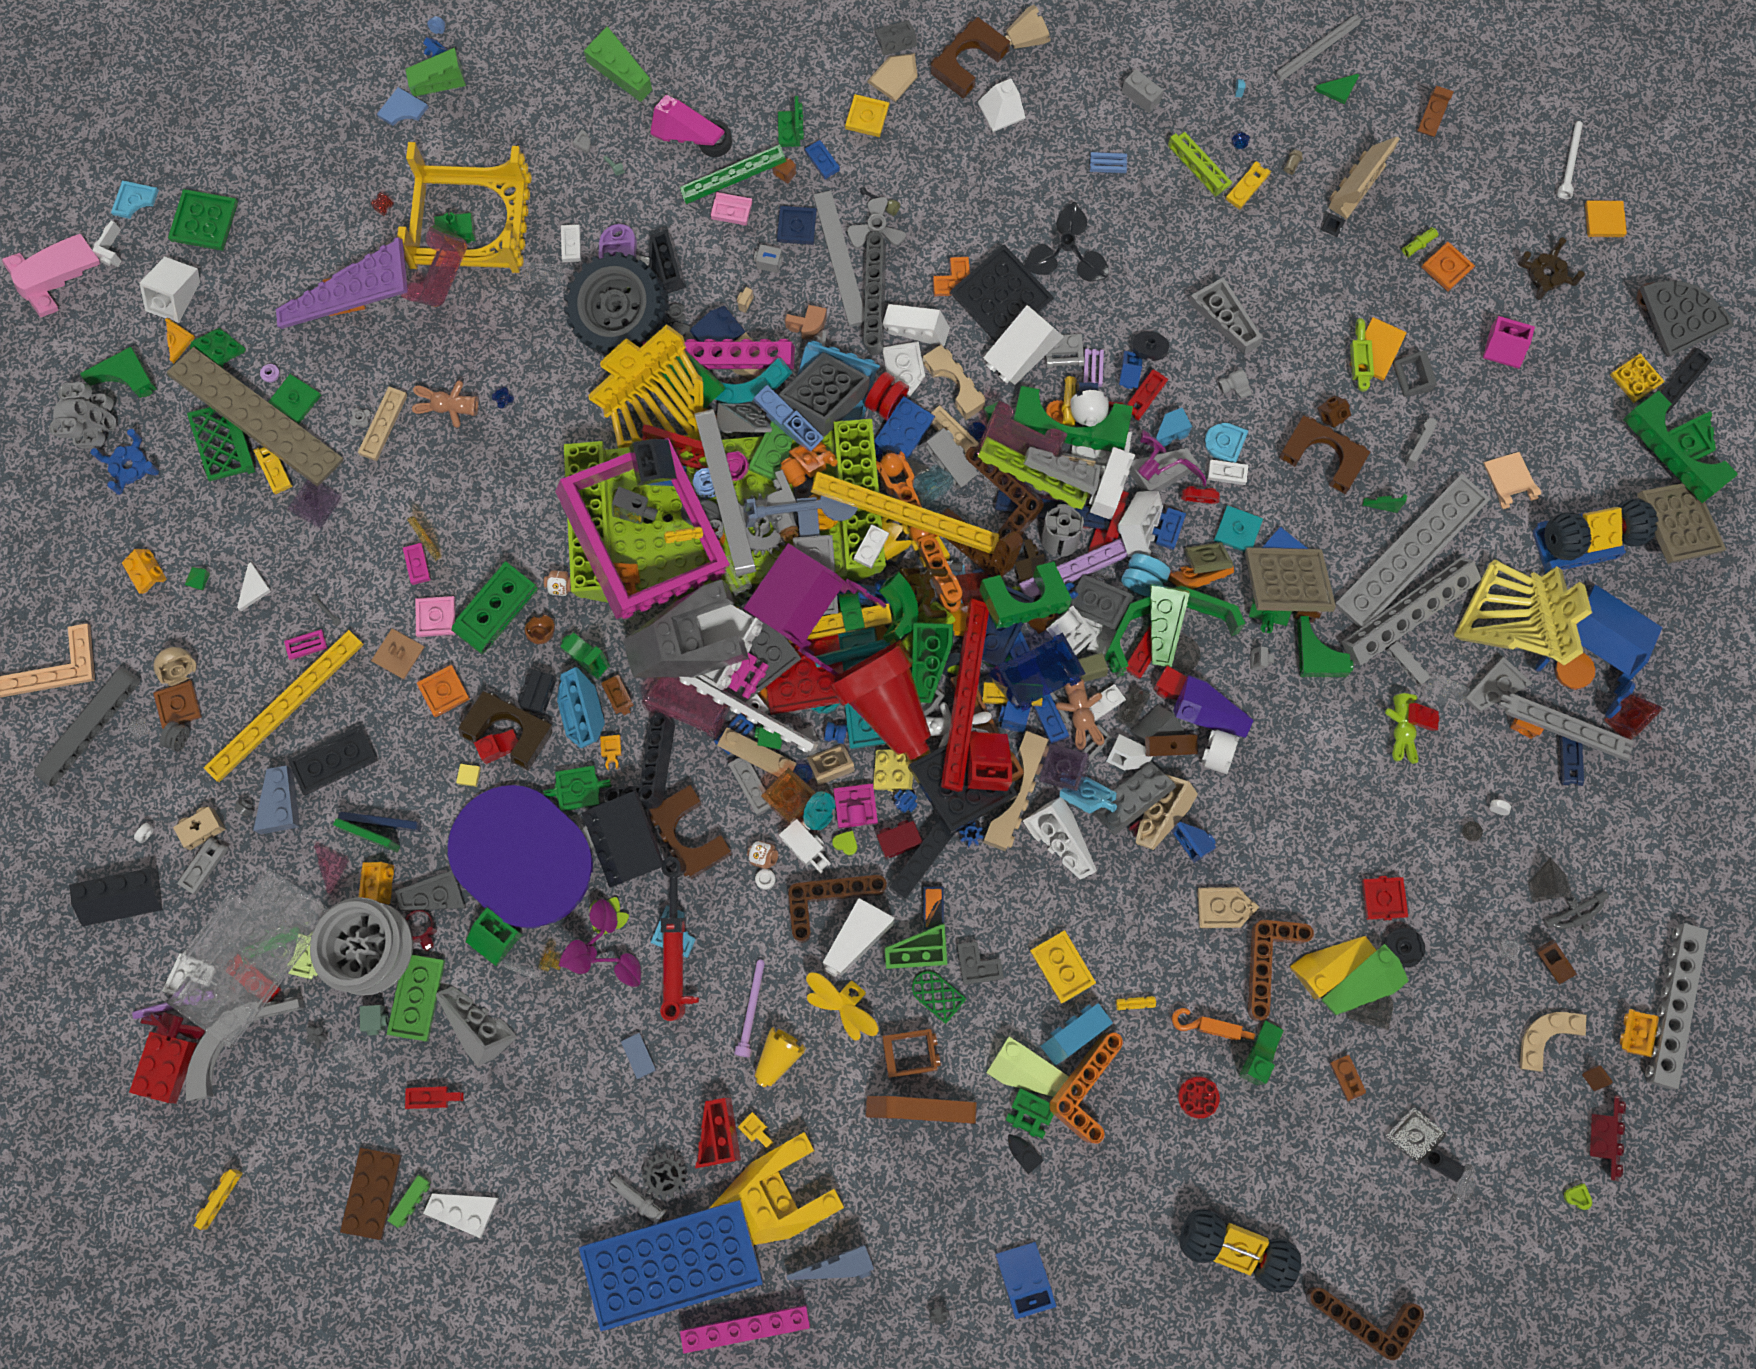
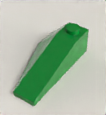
(930, 653)

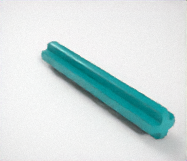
(853, 652)

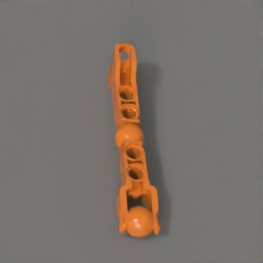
(946, 587)

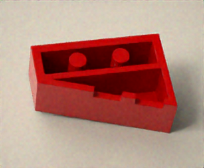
(718, 1134)

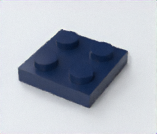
(796, 225)

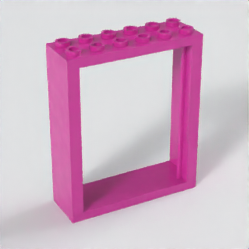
(598, 557)

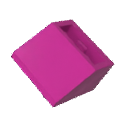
(1508, 342)

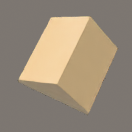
(831, 764)

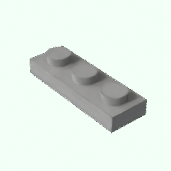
(750, 784)

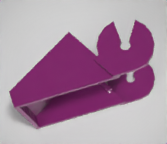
(797, 596)

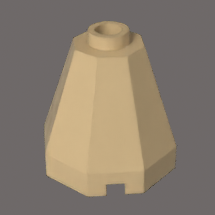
(1028, 29)

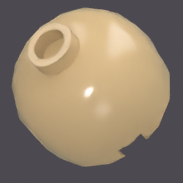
(173, 665)

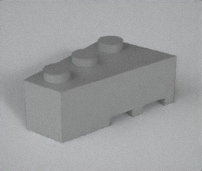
(949, 457)
(1165, 478)

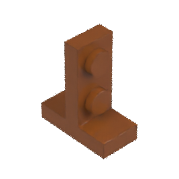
(1434, 111)

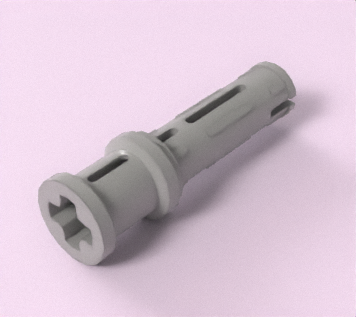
(645, 1206)

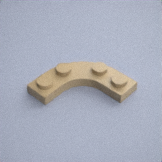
(1541, 1030)

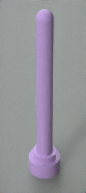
(743, 1048)

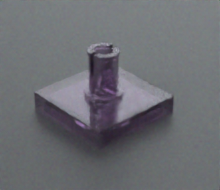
(314, 503)

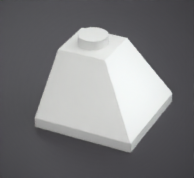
(1002, 105)

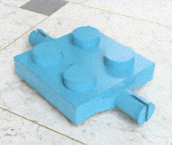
(1090, 796)

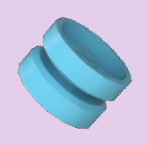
(1144, 571)

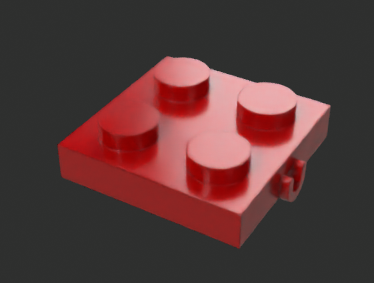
(1384, 898)

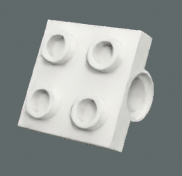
(1074, 629)

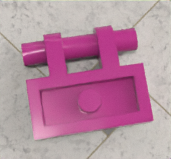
(741, 674)

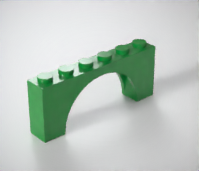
(1103, 436)
(1700, 478)

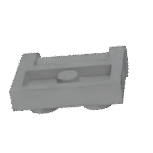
(1068, 345)

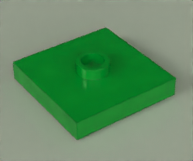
(294, 398)

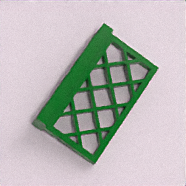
(238, 441)

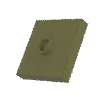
(1208, 558)

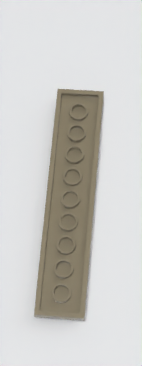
(255, 416)

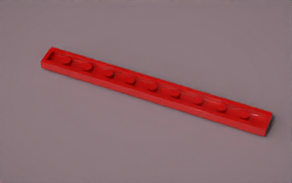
(965, 696)

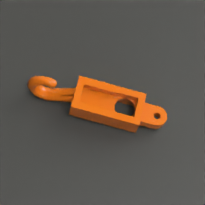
(1212, 1027)

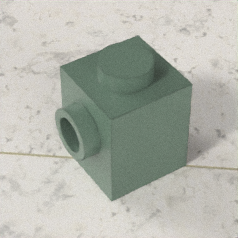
(373, 1019)

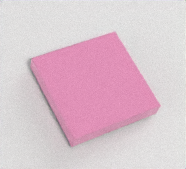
(435, 616)

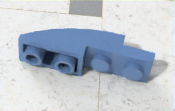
(787, 420)

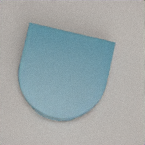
(1225, 441)

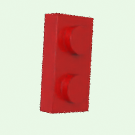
(1423, 716)

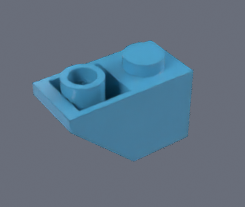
(1174, 426)

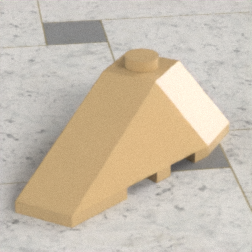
(1165, 814)

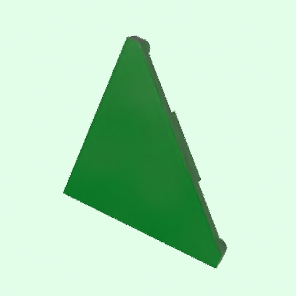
(1338, 89)
(1386, 503)

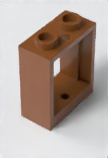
(931, 1040)

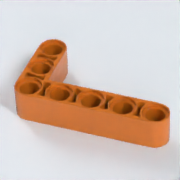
(1083, 1086)

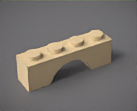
(940, 364)

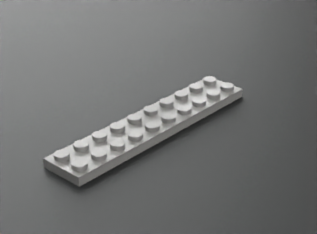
(1412, 551)

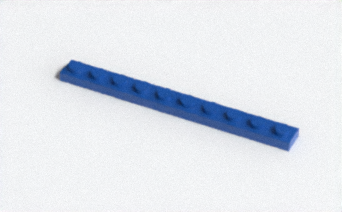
(1047, 713)

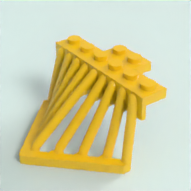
(637, 367)

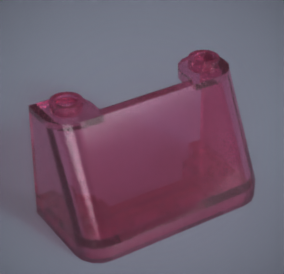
(443, 269)
(1018, 436)
(685, 704)

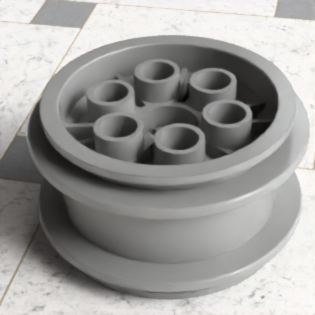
(391, 946)

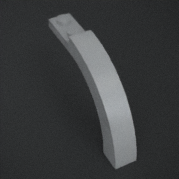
(204, 1058)

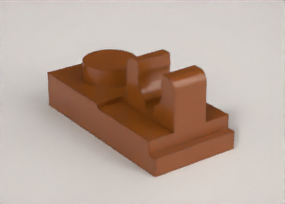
(617, 695)
(1348, 1077)

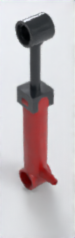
(673, 948)

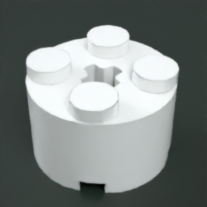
(1221, 751)

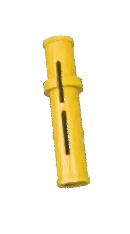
(1069, 392)

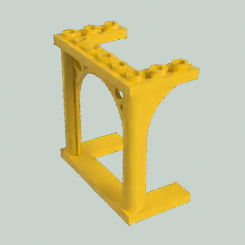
(510, 174)

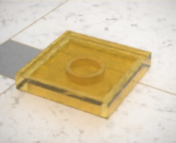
(424, 538)

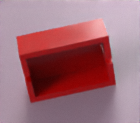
(162, 1068)

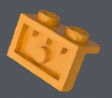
(376, 881)

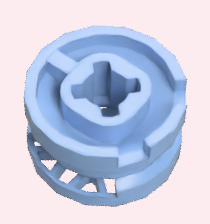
(703, 483)

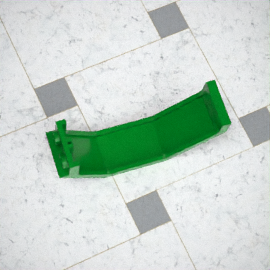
(1197, 601)

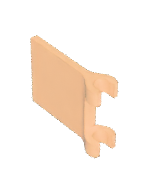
(1511, 477)

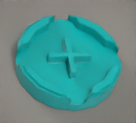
(819, 810)

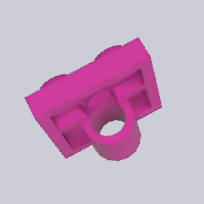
(855, 806)

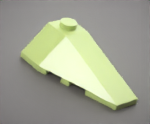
(1026, 1070)

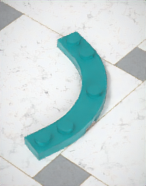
(745, 392)

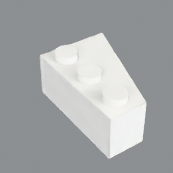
(917, 324)
(1111, 484)
(1139, 522)

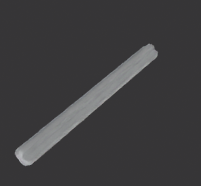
(1318, 47)

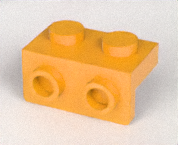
(143, 569)
(1639, 1033)

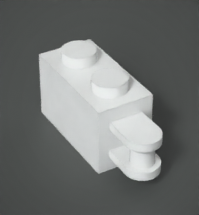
(804, 845)

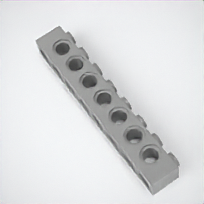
(1411, 610)
(1689, 979)

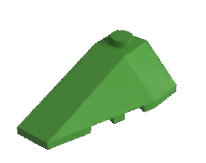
(1373, 979)

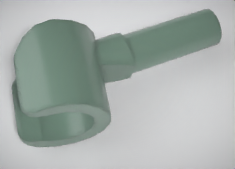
(617, 168)

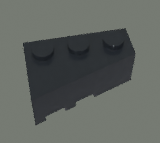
(665, 261)

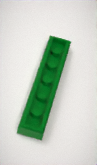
(733, 174)

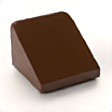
(1597, 1077)

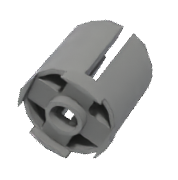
(1069, 533)

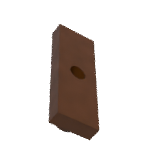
(1171, 745)

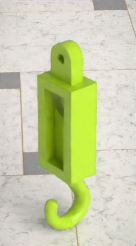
(1361, 353)

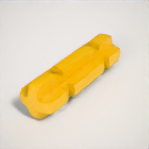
(683, 534)
(1136, 1003)

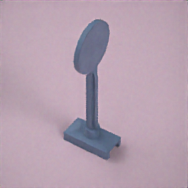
(831, 508)

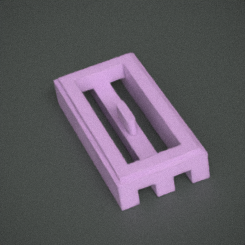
(1087, 352)

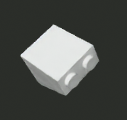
(169, 288)

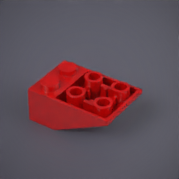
(989, 761)

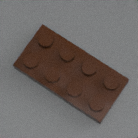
(371, 1193)

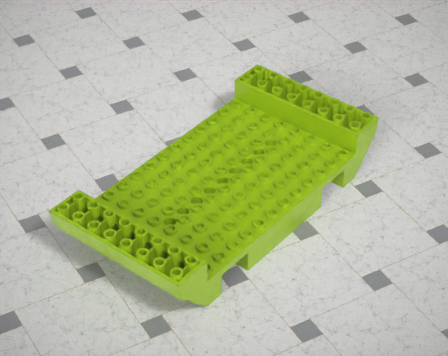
(658, 561)

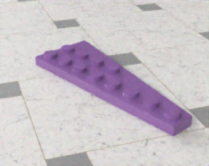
(368, 281)

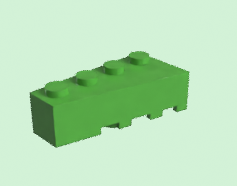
(617, 64)

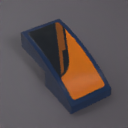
(933, 906)

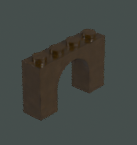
(491, 709)

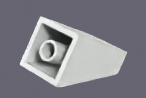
(1022, 346)
(859, 933)

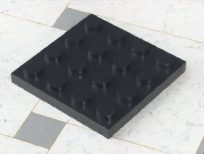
(999, 292)
(955, 807)

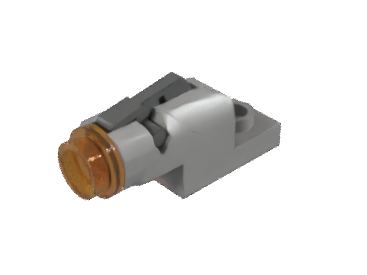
(782, 523)

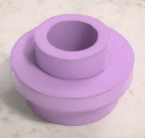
(271, 377)

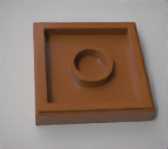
(177, 704)

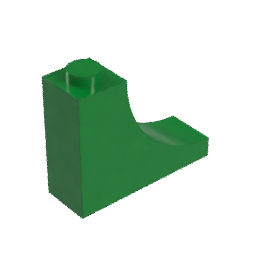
(122, 368)
(585, 655)
(1318, 659)
(1261, 1056)

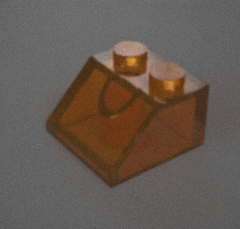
(788, 796)

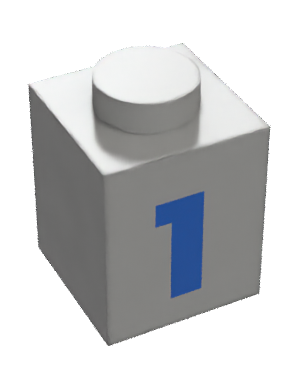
(768, 258)

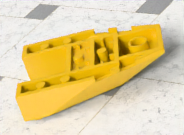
(767, 1200)

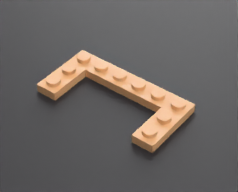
(79, 671)

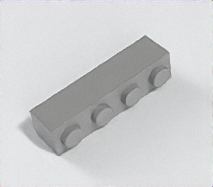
(1408, 663)

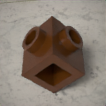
(1334, 411)

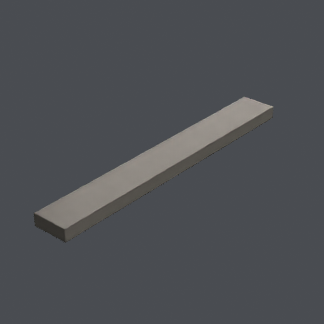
(840, 258)

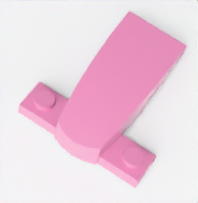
(49, 271)

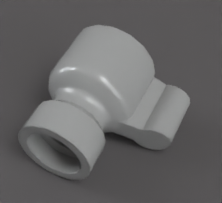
(1238, 382)

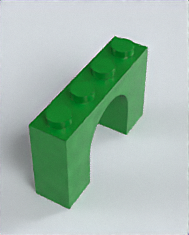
(1008, 611)

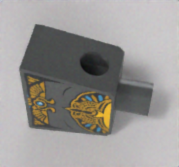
(632, 506)

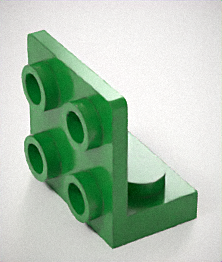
(791, 126)
(218, 346)

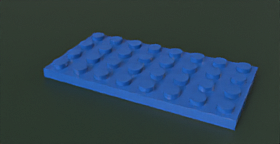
(670, 1265)

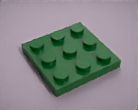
(203, 219)

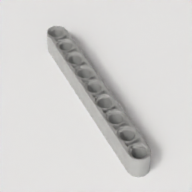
(725, 492)

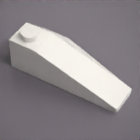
(1059, 830)

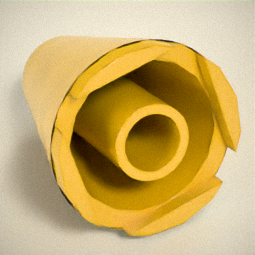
(777, 1057)

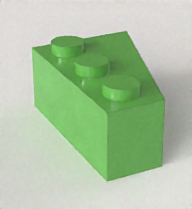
(436, 74)
(918, 950)

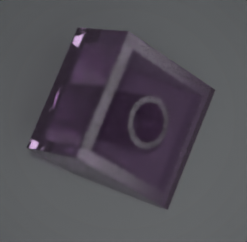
(1065, 767)

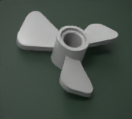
(859, 233)

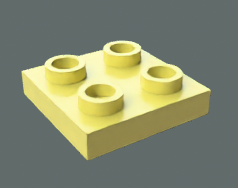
(892, 771)

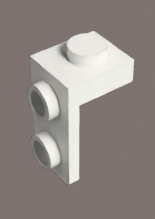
(102, 246)

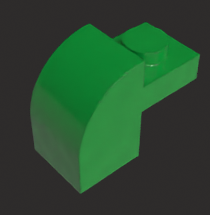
(851, 611)

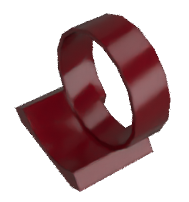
(426, 941)

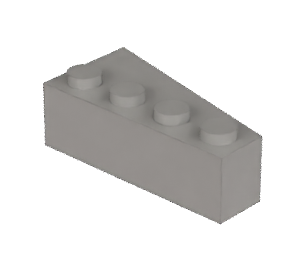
(1227, 315)

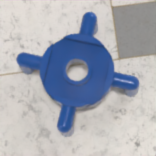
(120, 457)

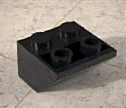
(652, 461)

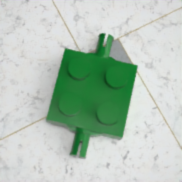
(577, 788)

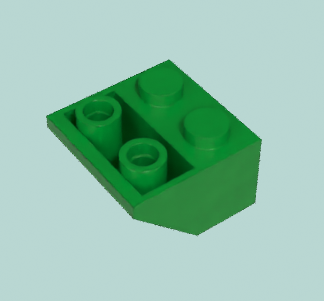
(492, 937)

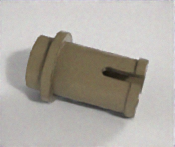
(1293, 161)

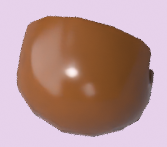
(540, 629)

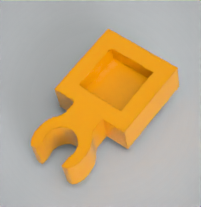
(611, 748)

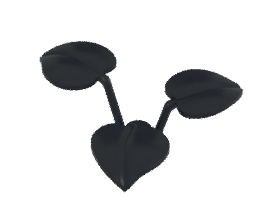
(1069, 223)

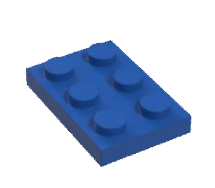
(904, 428)

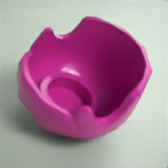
(738, 465)

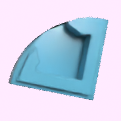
(1240, 87)

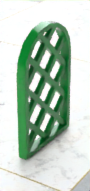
(954, 1010)

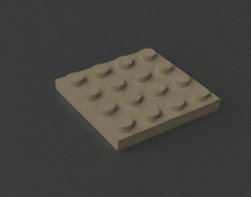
(1684, 524)
(1289, 579)

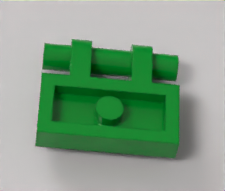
(1033, 1107)

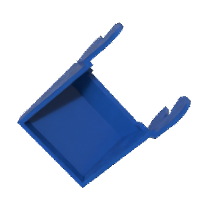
(1618, 637)

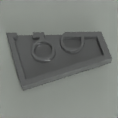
(432, 894)

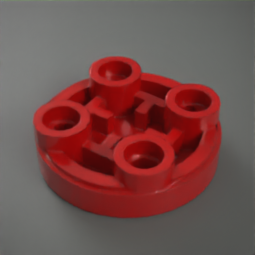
(1198, 1097)

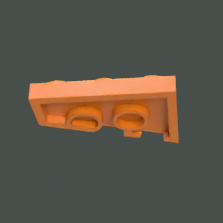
(1190, 580)

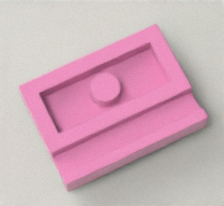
(731, 208)

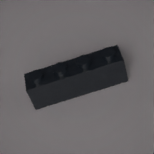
(116, 897)

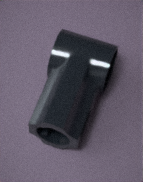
(1445, 1166)

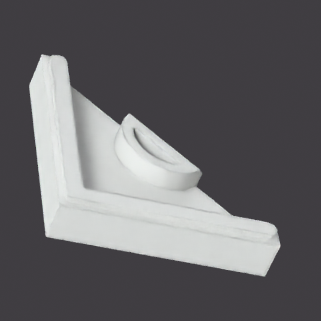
(253, 588)

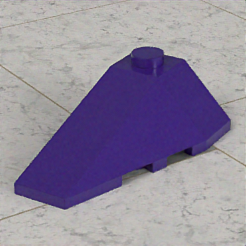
(1208, 708)

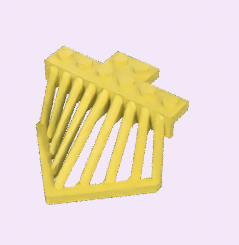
(1554, 614)

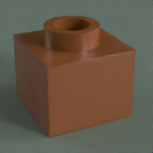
(785, 171)

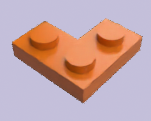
(958, 270)

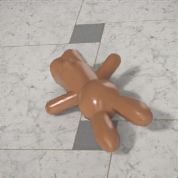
(443, 402)
(1083, 717)

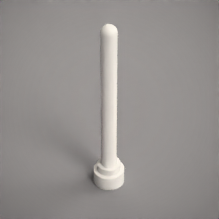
(1566, 190)

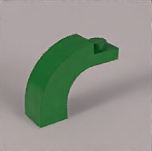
(903, 604)

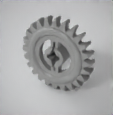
(758, 543)

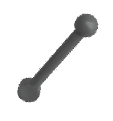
(336, 621)

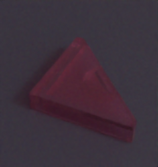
(330, 867)

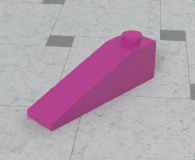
(681, 123)

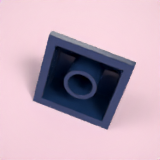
(717, 325)

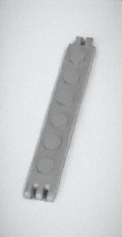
(1566, 726)

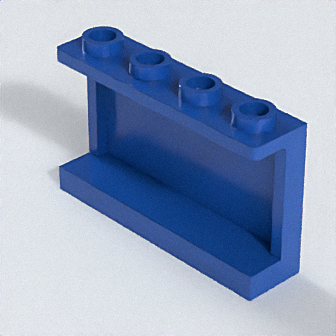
(1550, 562)

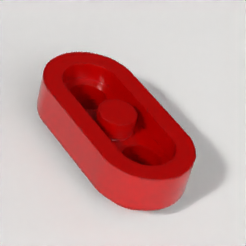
(1207, 496)

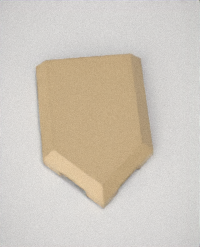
(895, 75)
(1224, 907)

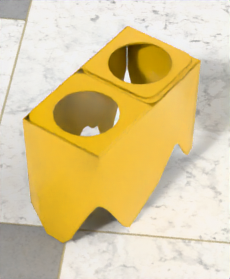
(892, 546)

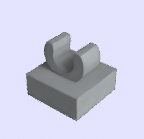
(1261, 658)

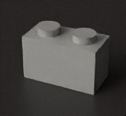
(1142, 91)

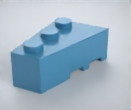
(1076, 1034)

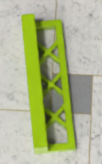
(1197, 165)

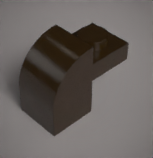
(1025, 568)

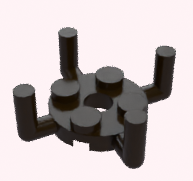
(1553, 263)
(924, 591)

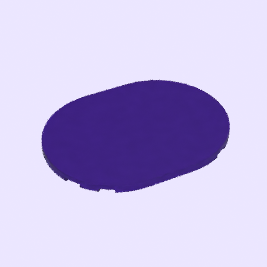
(520, 856)

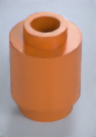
(793, 472)

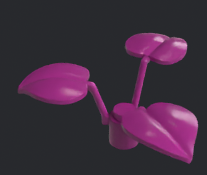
(1151, 466)
(578, 956)

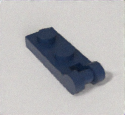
(1571, 760)

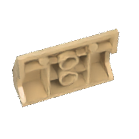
(1361, 177)

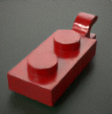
(430, 1097)

